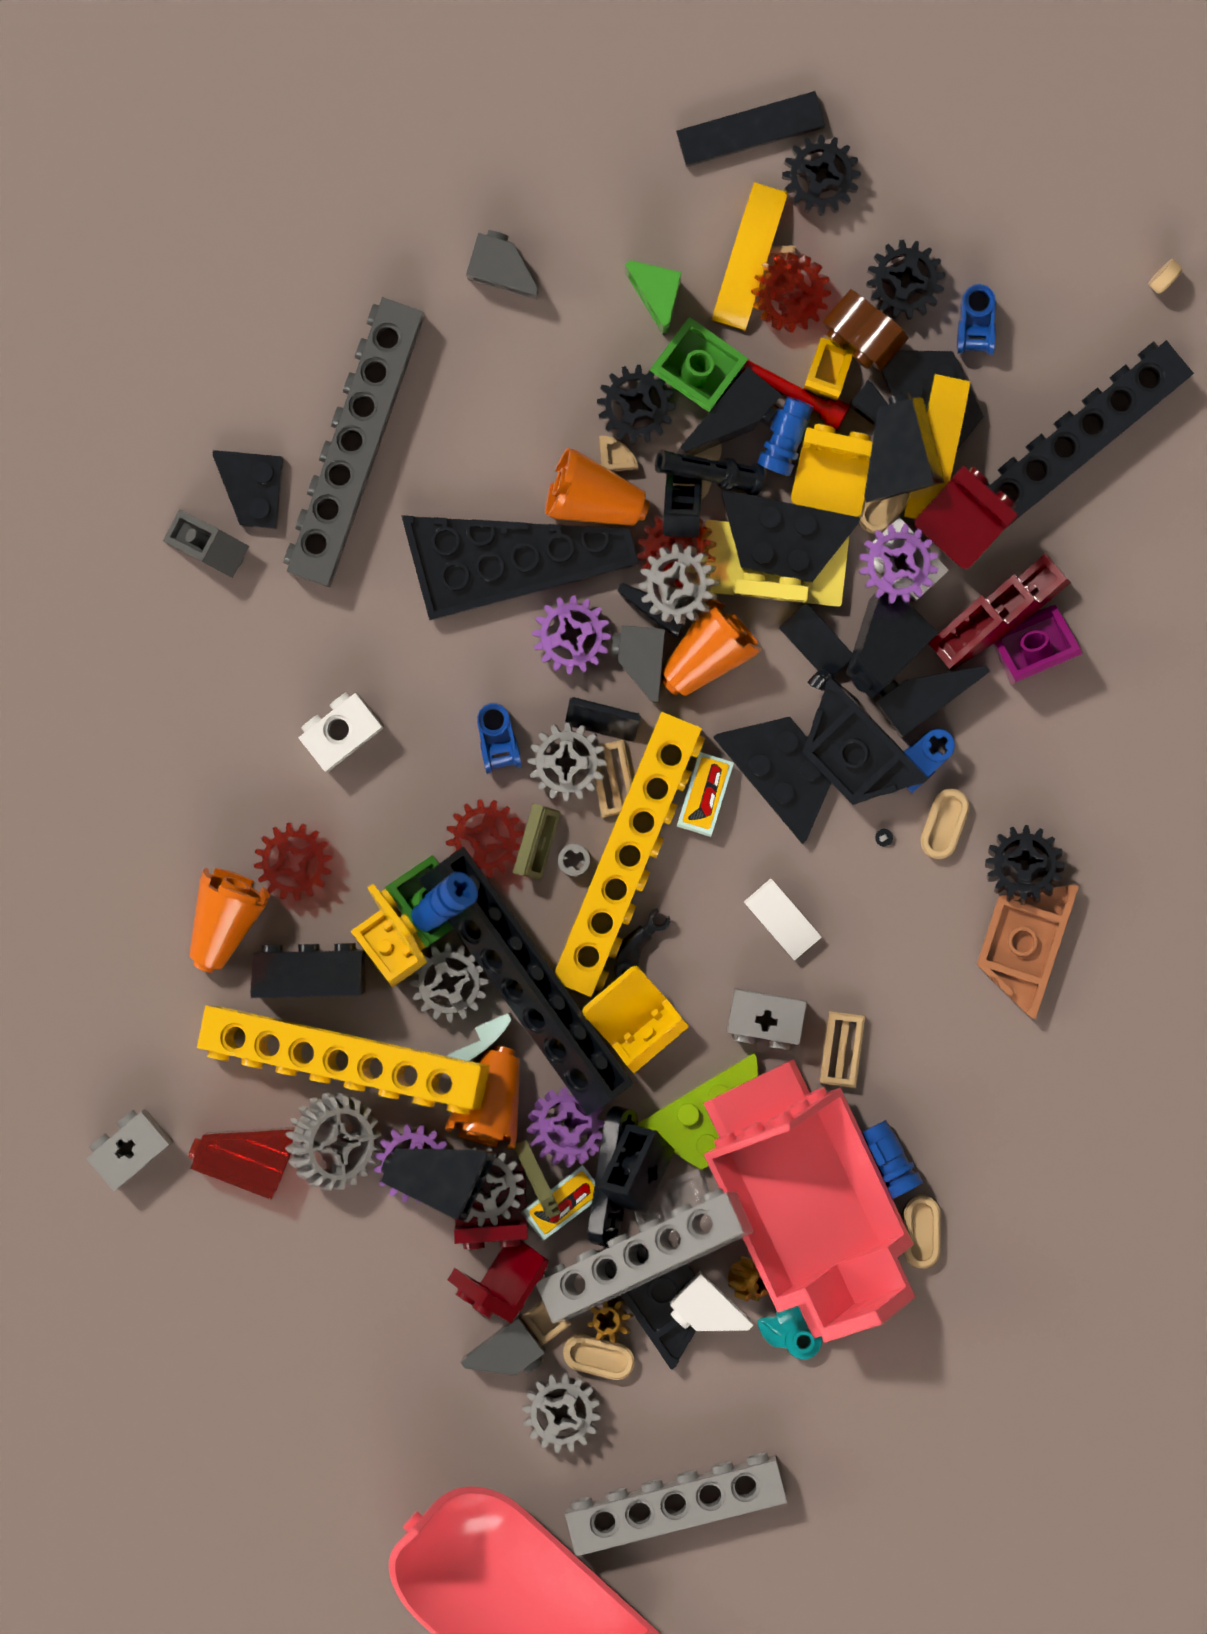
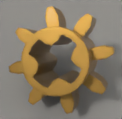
(746, 1280)
(620, 1318)

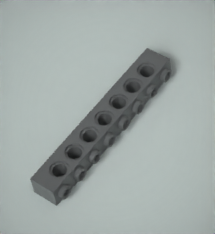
(382, 317)

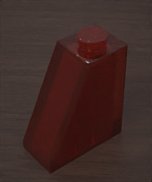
(244, 1158)

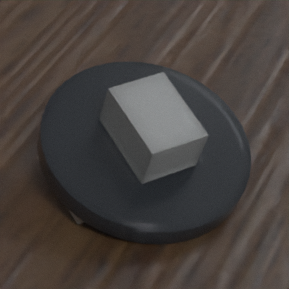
(884, 837)

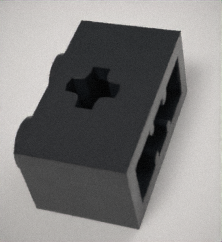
(636, 1168)

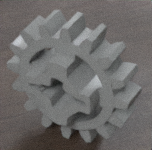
(672, 595)
(552, 761)
(456, 998)
(502, 1182)
(546, 1403)

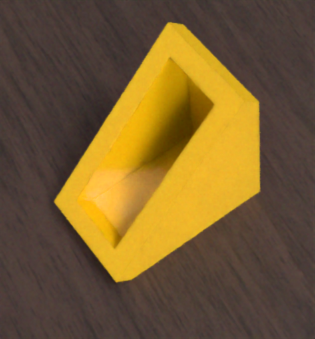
(828, 370)

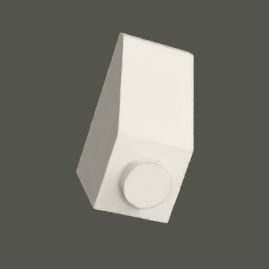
(707, 1307)

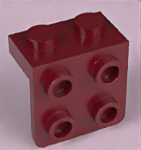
(966, 517)
(508, 1231)
(505, 1283)

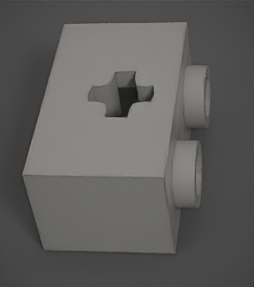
(787, 1012)
(119, 1168)

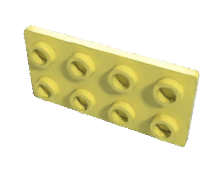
(735, 581)

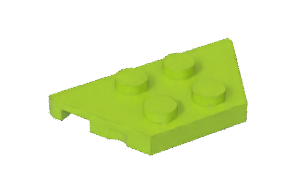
(686, 1121)

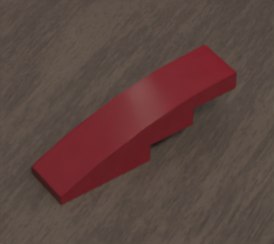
(999, 613)

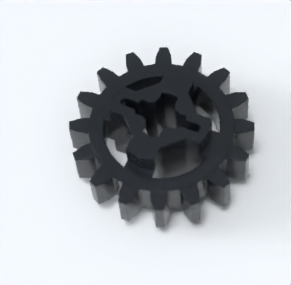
(805, 167)
(921, 285)
(652, 412)
(1011, 866)

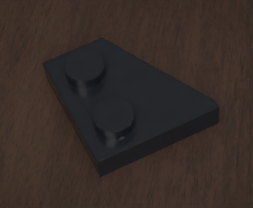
(252, 486)

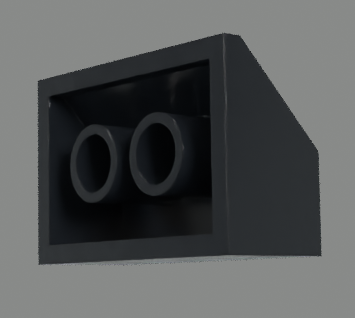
(308, 971)

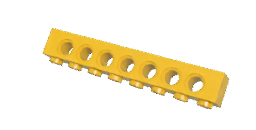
(666, 731)
(467, 1076)

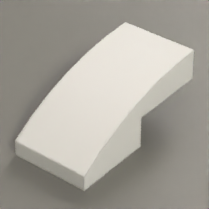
(782, 919)

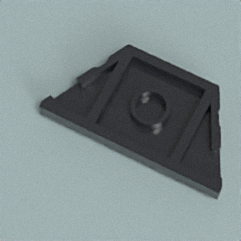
(914, 374)
(784, 536)
(856, 750)
(779, 771)
(652, 1309)

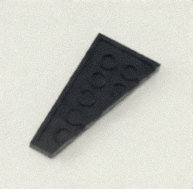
(489, 561)

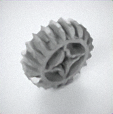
(320, 1128)

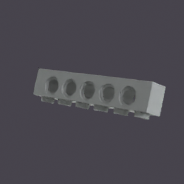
(728, 1226)
(589, 1537)

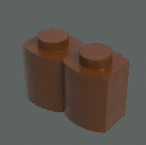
(864, 330)

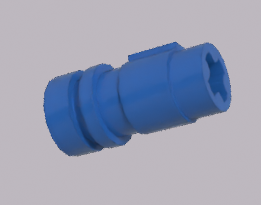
(788, 431)
(444, 901)
(891, 1159)

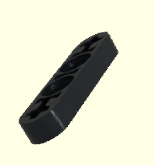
(605, 1216)

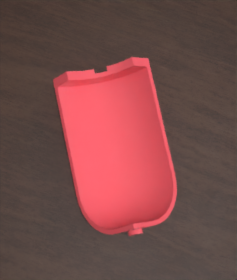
(494, 1569)

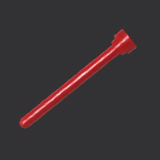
(830, 411)

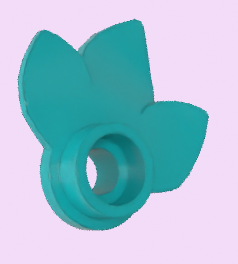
(785, 1330)

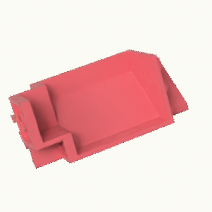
(814, 1201)

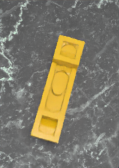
(748, 255)
(945, 417)

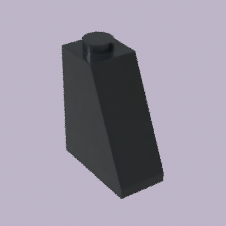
(902, 450)
(886, 643)
(439, 1177)

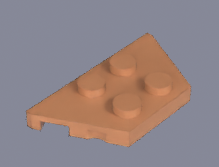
(1025, 943)

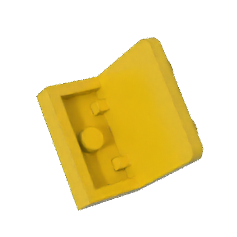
(832, 471)
(390, 939)
(635, 1018)

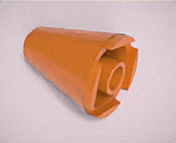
(593, 493)
(708, 650)
(223, 916)
(499, 1110)

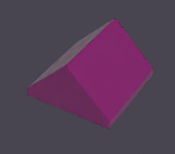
(1036, 645)

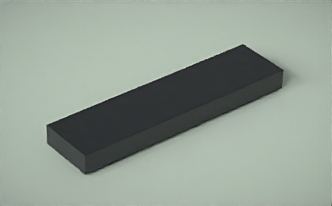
(750, 129)

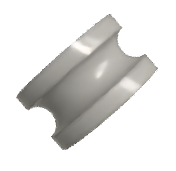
(571, 871)

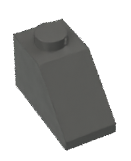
(500, 265)
(206, 543)
(641, 656)
(507, 1351)

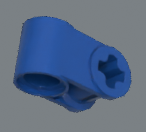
(977, 323)
(498, 741)
(924, 758)

